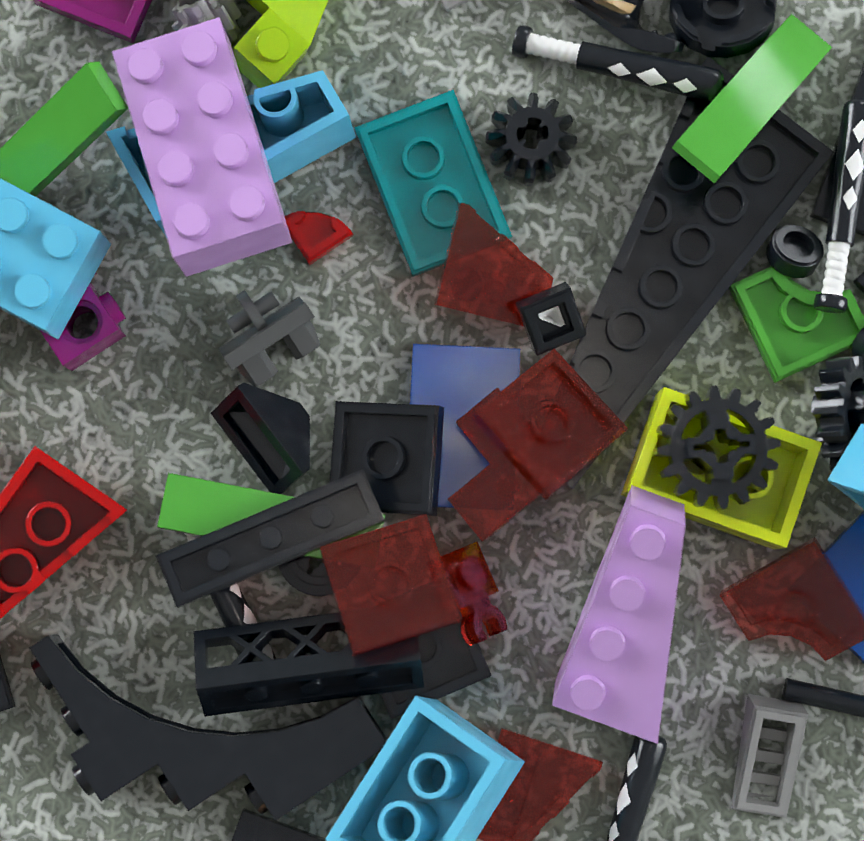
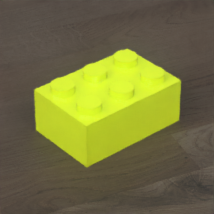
(769, 513)

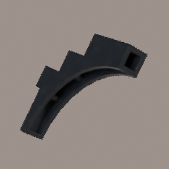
(126, 741)

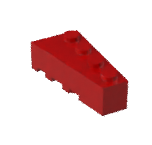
(45, 523)

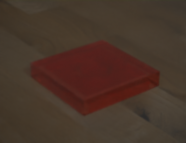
(549, 424)
(390, 584)

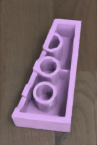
(625, 630)

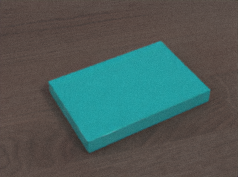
(423, 170)

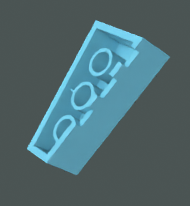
(294, 121)

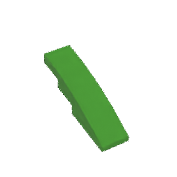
(751, 98)

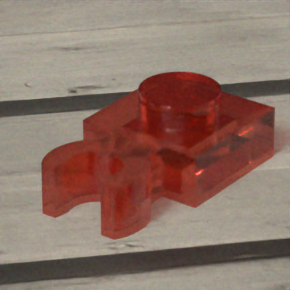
(471, 586)

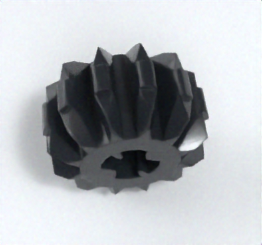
(549, 150)

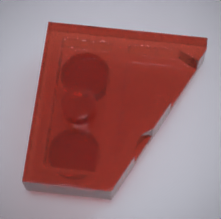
(486, 271)
(539, 789)

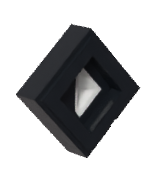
(551, 318)

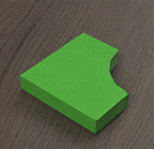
(788, 326)

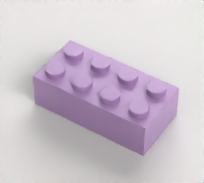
(201, 147)

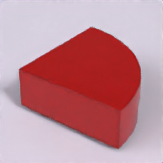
(316, 233)

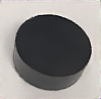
(794, 251)

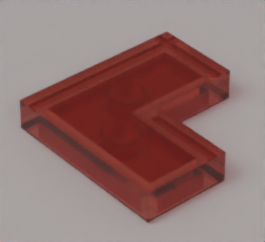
(495, 492)

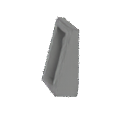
(775, 709)

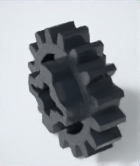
(838, 405)
(717, 421)

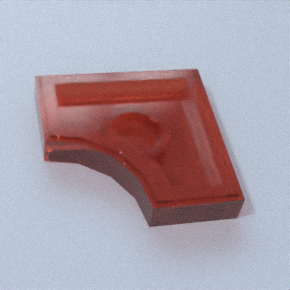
(799, 599)

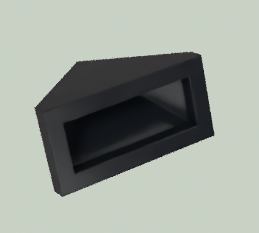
(268, 433)

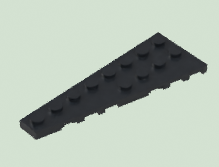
(687, 252)

